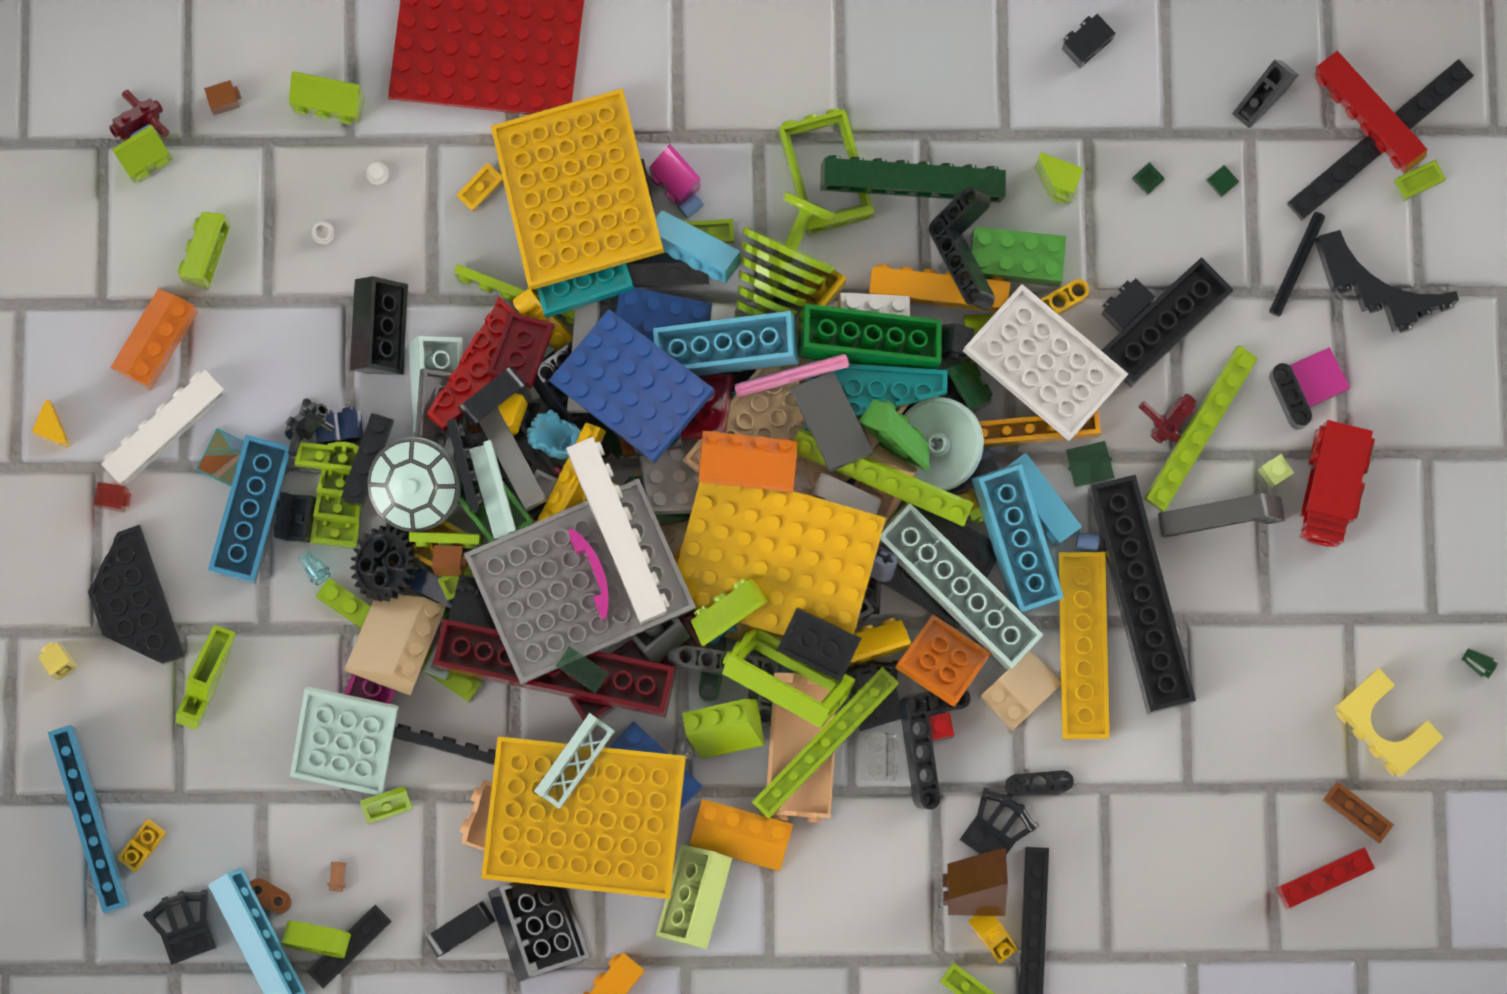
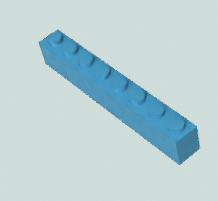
(88, 819)

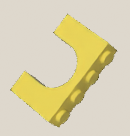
(1357, 710)

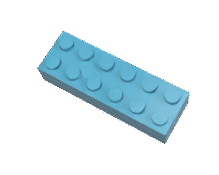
(732, 343)
(1017, 537)

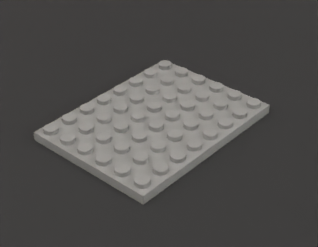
(545, 592)

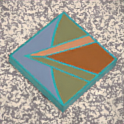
(221, 457)

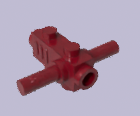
(138, 117)
(1167, 424)

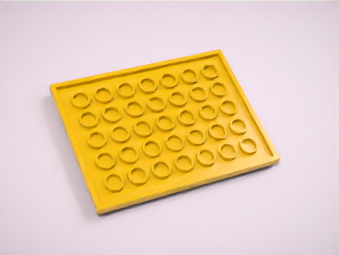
(576, 189)
(791, 546)
(606, 837)

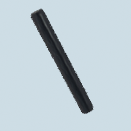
(1297, 264)

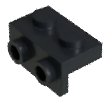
(294, 517)

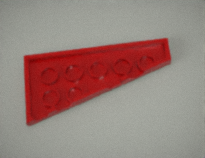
(473, 367)

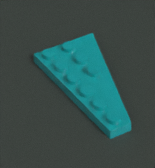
(895, 384)

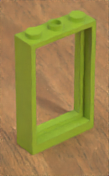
(811, 122)
(779, 691)

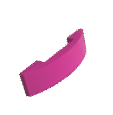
(581, 546)

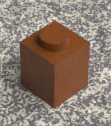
(223, 97)
(449, 561)

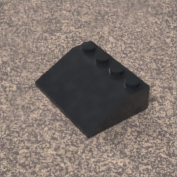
(537, 928)

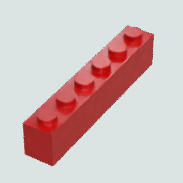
(1370, 112)

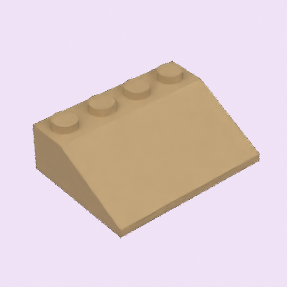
(396, 641)

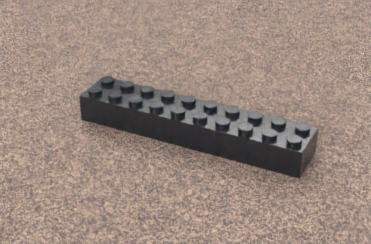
(1141, 594)

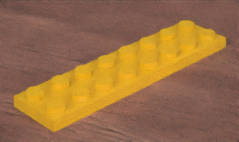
(1083, 646)

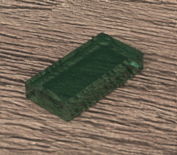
(582, 669)

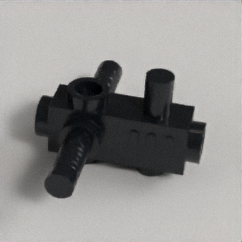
(305, 423)

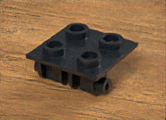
(469, 604)

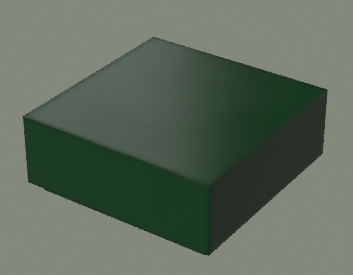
(1148, 178)
(1222, 181)

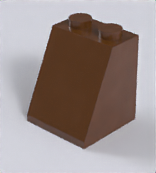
(977, 885)

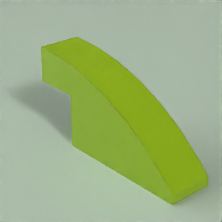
(205, 677)

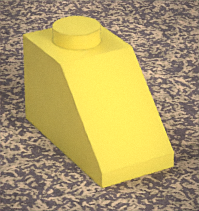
(56, 660)

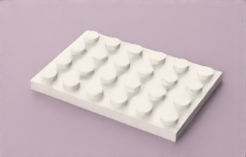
(1045, 362)

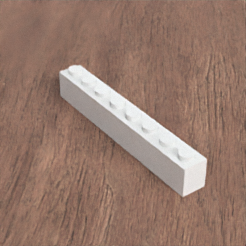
(617, 531)

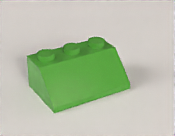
(896, 434)

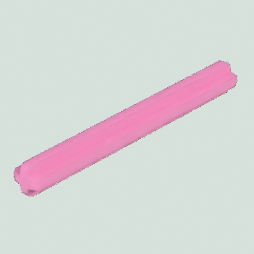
(791, 375)

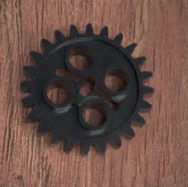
(384, 563)

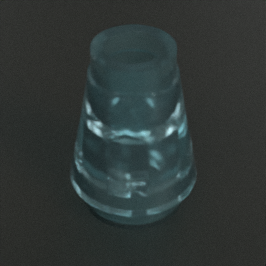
(314, 568)

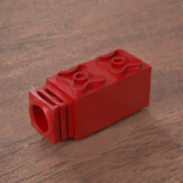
(1335, 483)

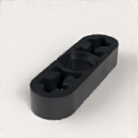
(1021, 779)

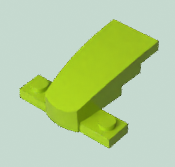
(334, 521)

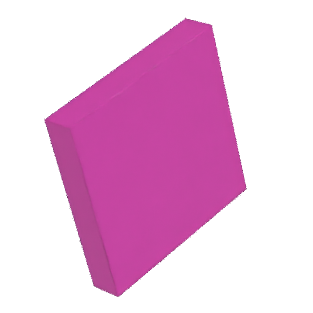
(1320, 377)

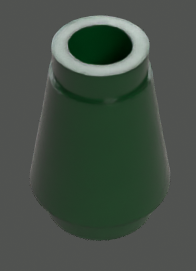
(1480, 663)

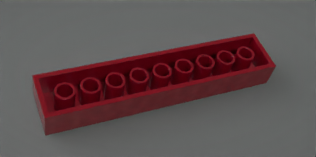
(629, 685)

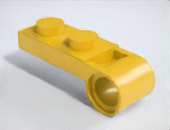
(529, 305)

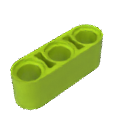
(316, 939)

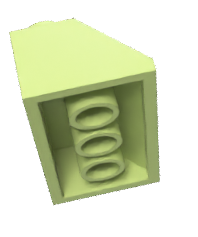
(695, 896)

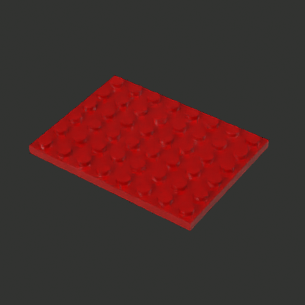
(487, 53)

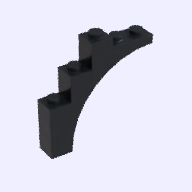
(1400, 306)

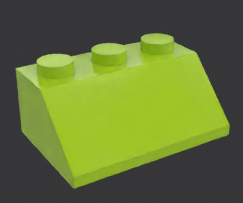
(325, 97)
(204, 249)
(727, 610)
(724, 728)

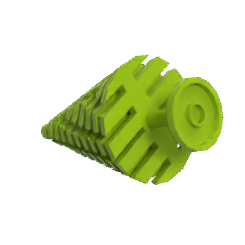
(782, 263)

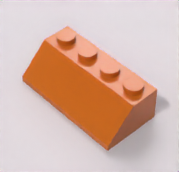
(155, 338)
(747, 461)

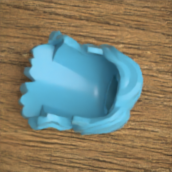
(552, 434)

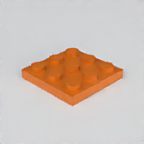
(943, 660)

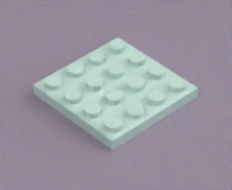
(344, 741)

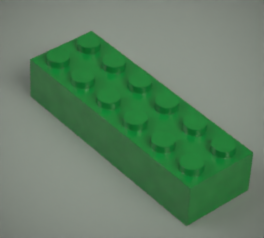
(869, 337)

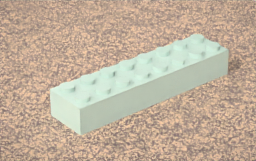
(959, 587)

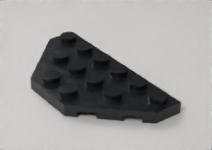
(132, 601)

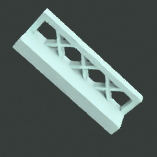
(493, 490)
(566, 757)

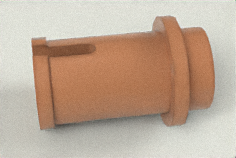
(337, 876)

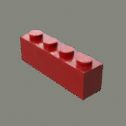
(1325, 878)

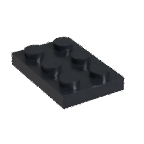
(819, 644)

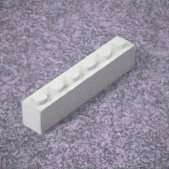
(164, 428)

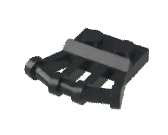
(889, 709)
(984, 837)
(188, 940)

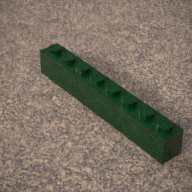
(909, 179)

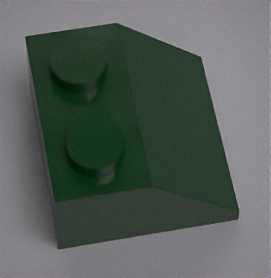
(968, 387)

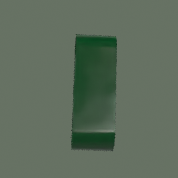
(711, 679)

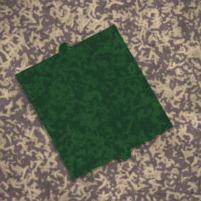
(1089, 464)

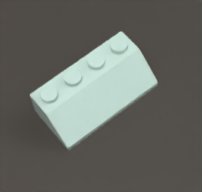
(433, 354)

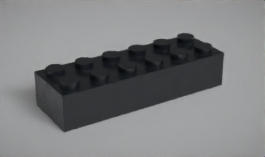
(1167, 320)

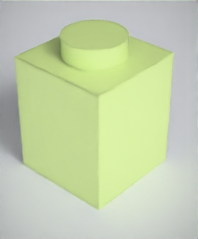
(1276, 471)

